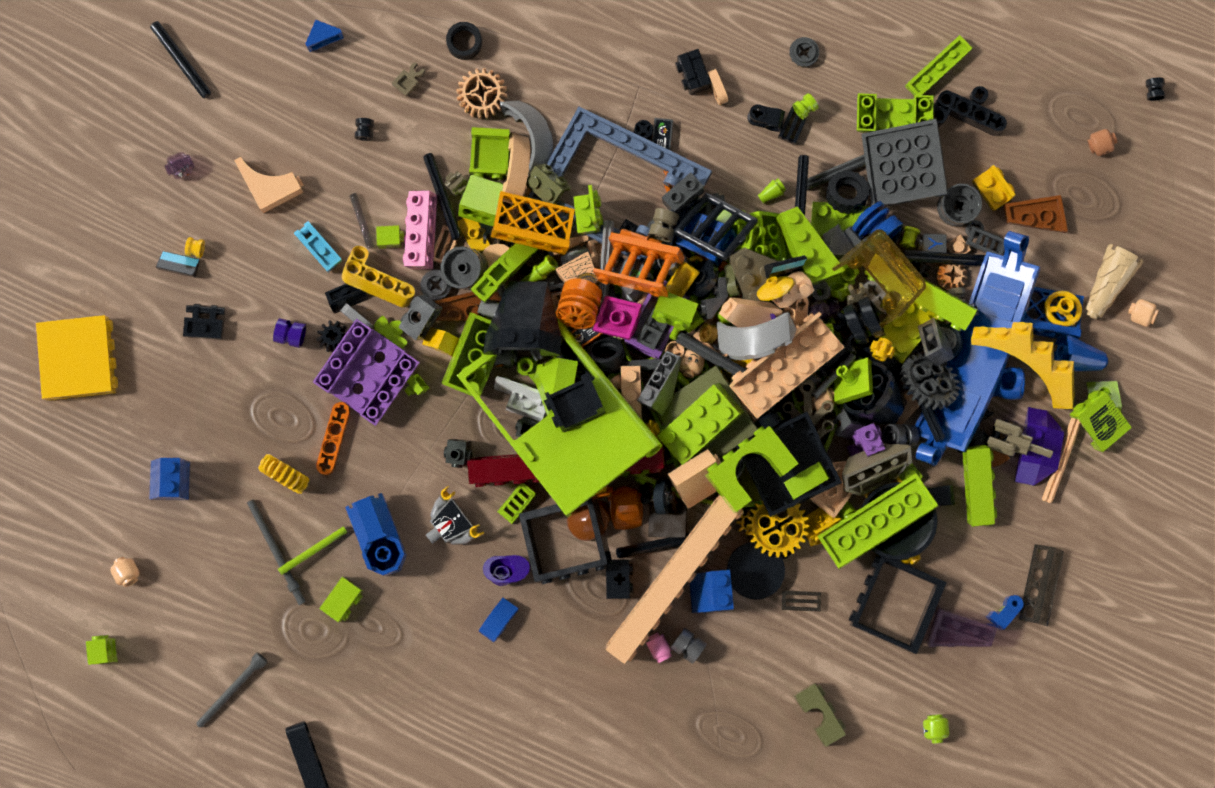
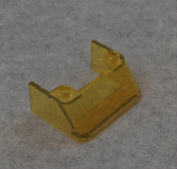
(889, 269)

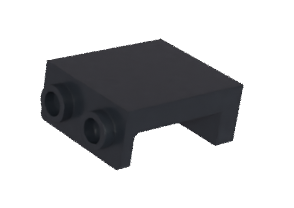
(574, 404)

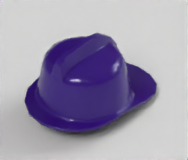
(506, 569)

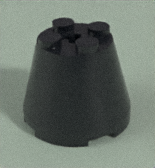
(884, 404)

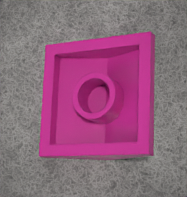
(618, 318)

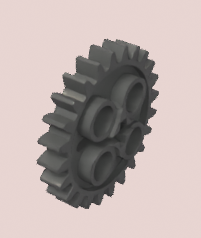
(929, 382)

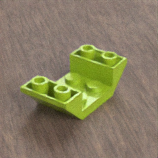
(886, 113)

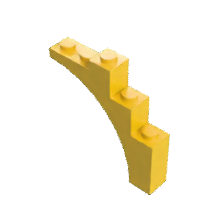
(1038, 355)

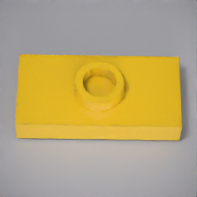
(472, 234)
(682, 279)

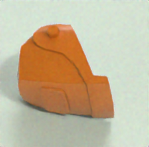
(626, 508)

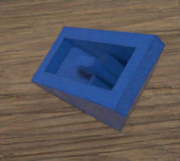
(322, 35)

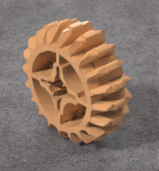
(474, 94)

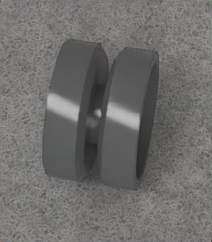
(453, 267)

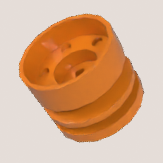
(579, 303)

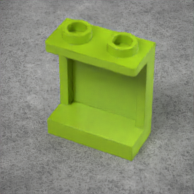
(489, 153)

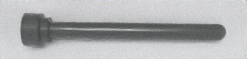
(257, 662)

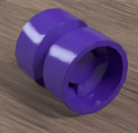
(290, 333)

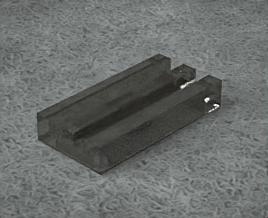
(784, 600)

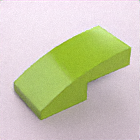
(806, 480)

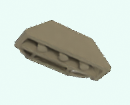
(866, 473)

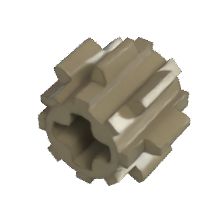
(456, 183)

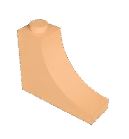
(270, 190)

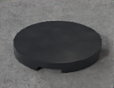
(755, 573)

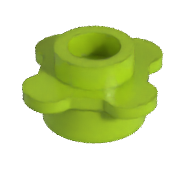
(849, 279)

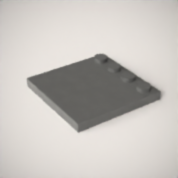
(905, 163)

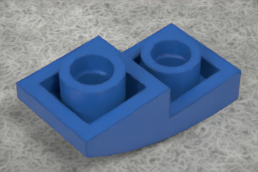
(498, 619)

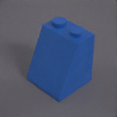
(169, 479)
(711, 591)

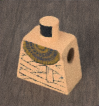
(578, 268)

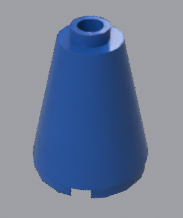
(1084, 355)

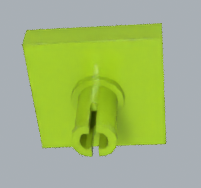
(853, 381)

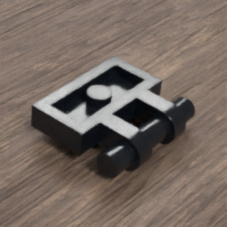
(204, 328)

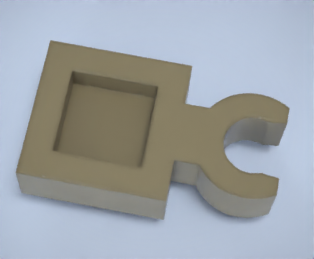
(407, 81)
(856, 295)

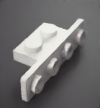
(523, 399)

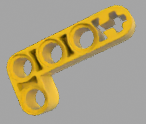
(399, 292)

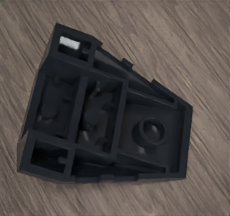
(524, 321)

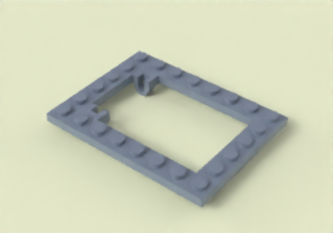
(588, 122)

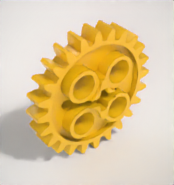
(786, 541)

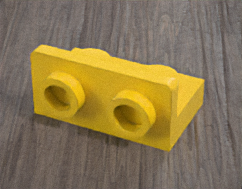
(994, 187)
(819, 523)

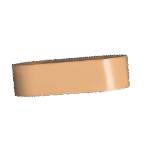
(717, 87)

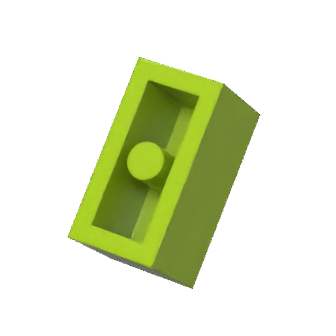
(675, 311)
(341, 600)

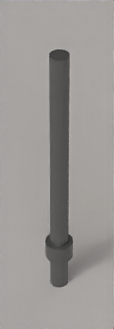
(293, 585)

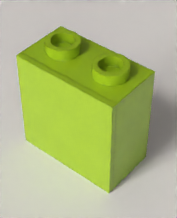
(480, 200)

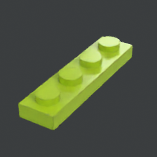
(939, 66)

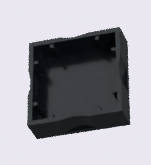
(806, 447)

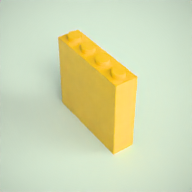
(76, 358)

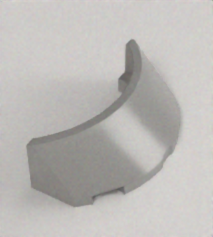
(538, 129)
(756, 340)

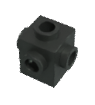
(458, 452)

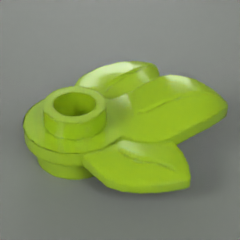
(390, 331)

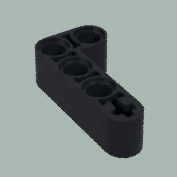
(968, 117)

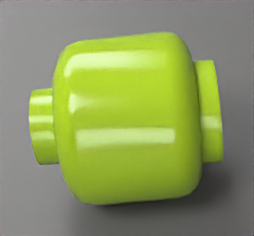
(936, 728)

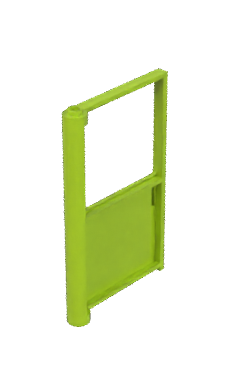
(588, 456)

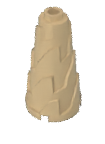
(1111, 279)

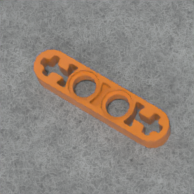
(336, 439)

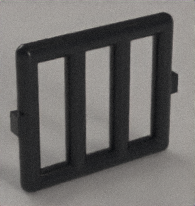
(710, 247)

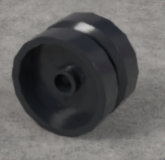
(863, 321)

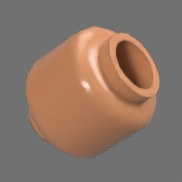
(1102, 142)

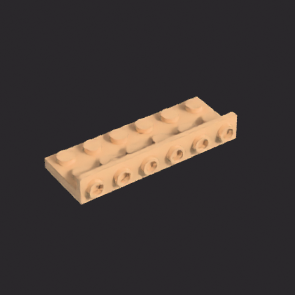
(782, 371)

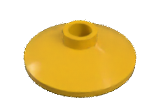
(775, 288)

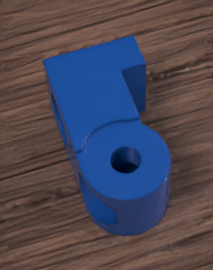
(1011, 607)

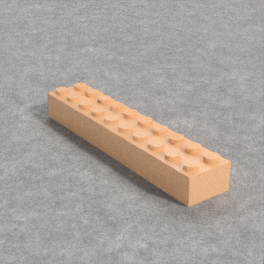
(671, 580)

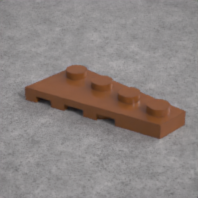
(459, 307)

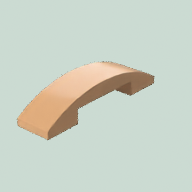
(518, 165)

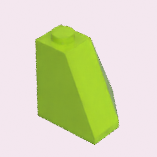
(554, 377)

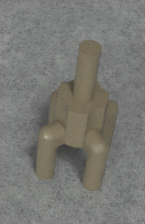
(1015, 441)

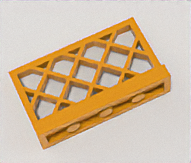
(532, 238)

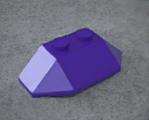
(1046, 434)

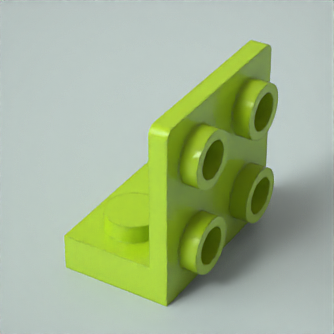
(587, 212)

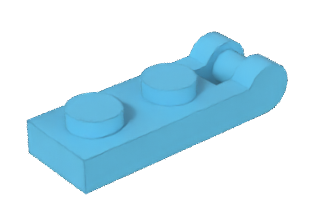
(318, 247)

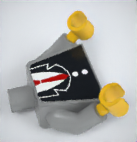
(450, 522)

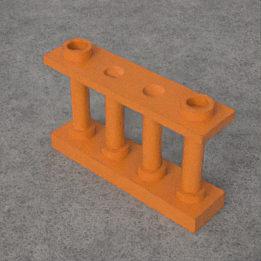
(639, 247)

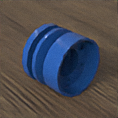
(875, 218)

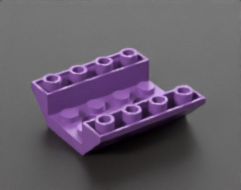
(356, 363)

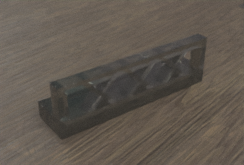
(1047, 588)

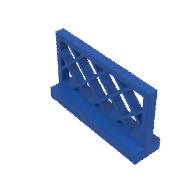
(1047, 328)

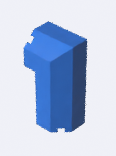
(377, 535)

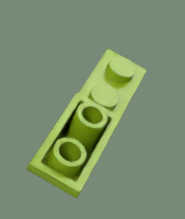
(502, 270)

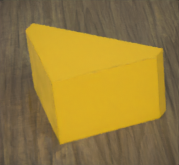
(441, 341)

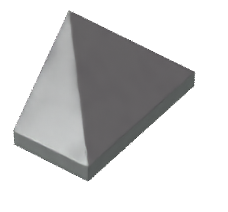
(837, 242)

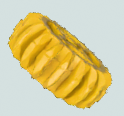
(283, 474)

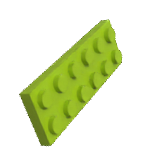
(877, 521)

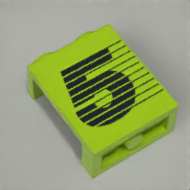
(1101, 420)

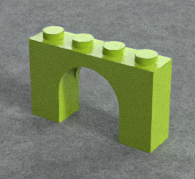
(724, 475)

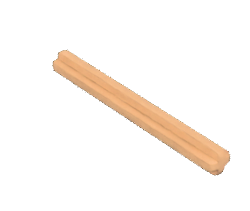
(1067, 446)

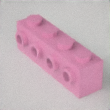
(420, 230)

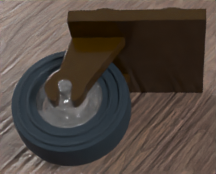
(666, 512)

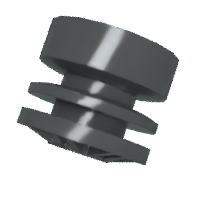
(969, 200)

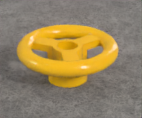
(1069, 301)

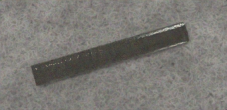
(361, 220)

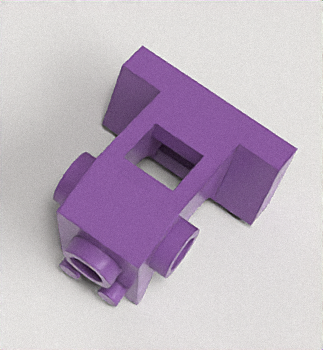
(867, 440)

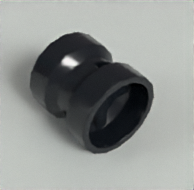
(1155, 89)
(364, 129)

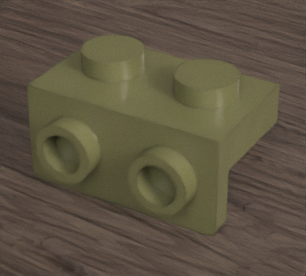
(547, 183)

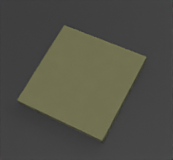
(730, 437)

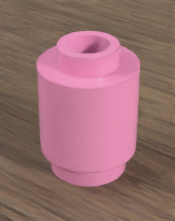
(659, 647)

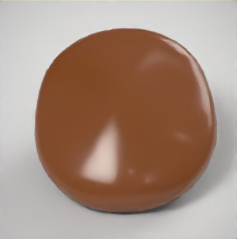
(580, 521)

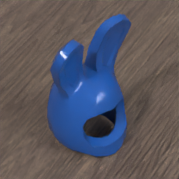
(1011, 384)

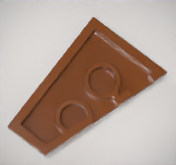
(1038, 213)

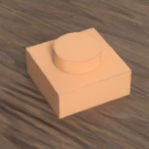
(957, 245)

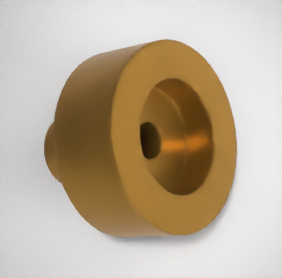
(708, 333)

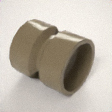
(663, 218)

